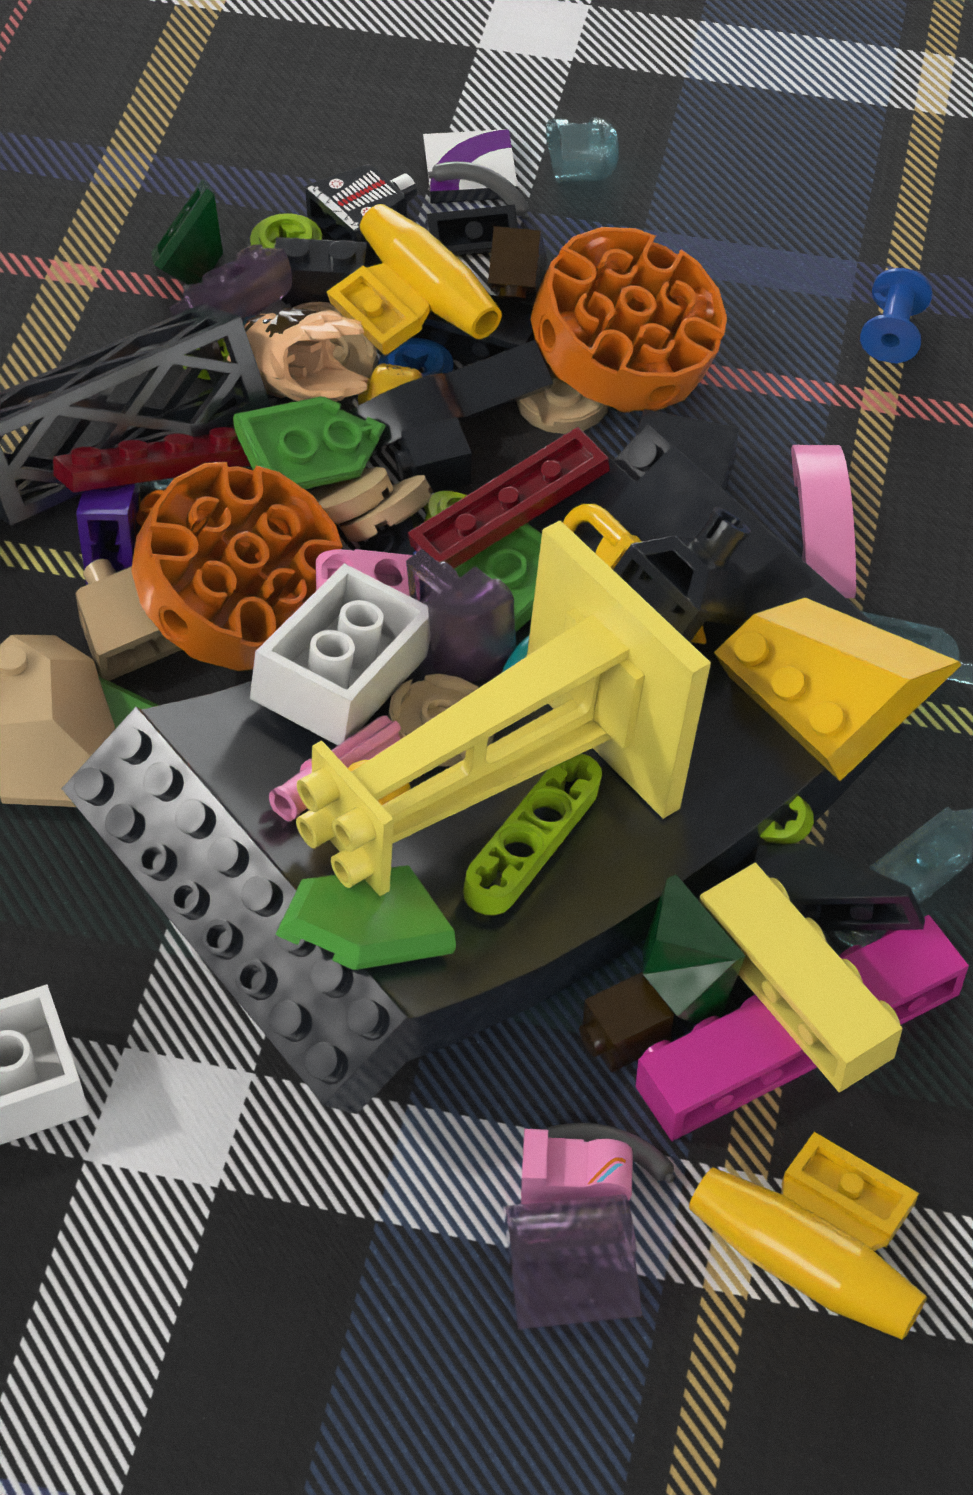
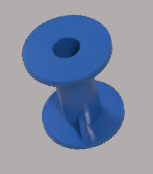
(900, 296)

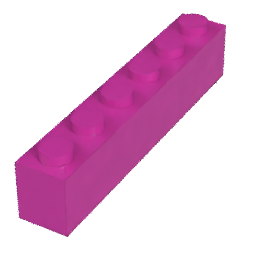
(751, 1053)

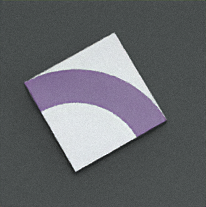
(483, 148)

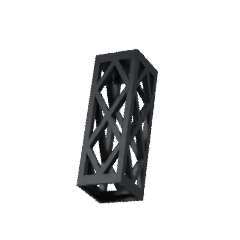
(96, 374)

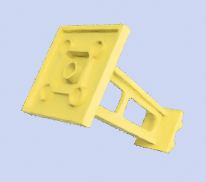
(593, 654)

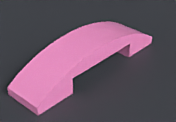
(826, 514)

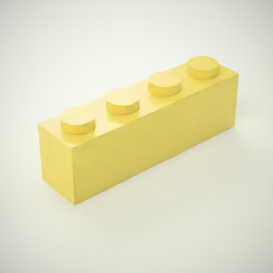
(804, 979)

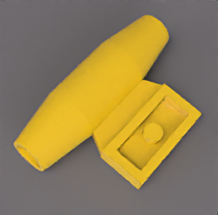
(411, 281)
(821, 1232)

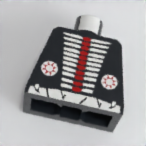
(343, 199)

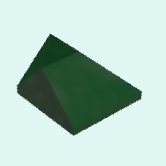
(192, 240)
(689, 955)

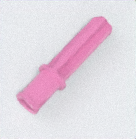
(360, 746)

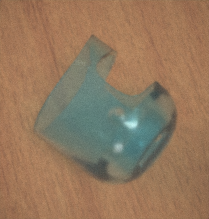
(587, 151)

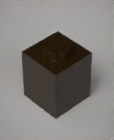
(625, 1022)

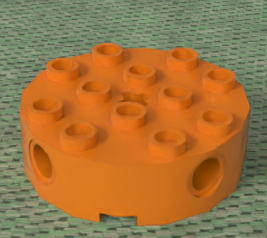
(628, 319)
(229, 559)

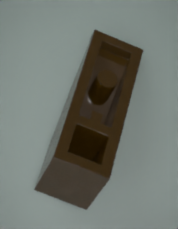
(516, 262)

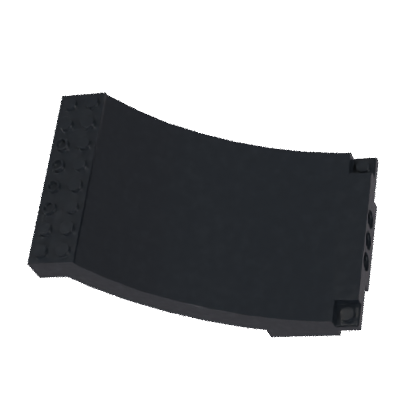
(192, 820)

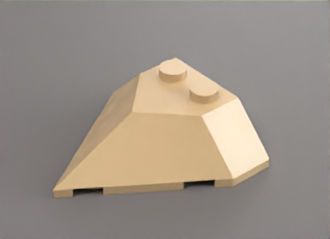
(48, 718)

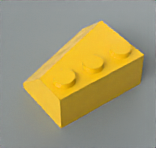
(831, 678)

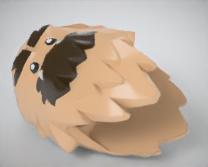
(298, 356)

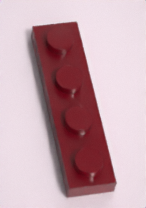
(142, 462)
(511, 499)

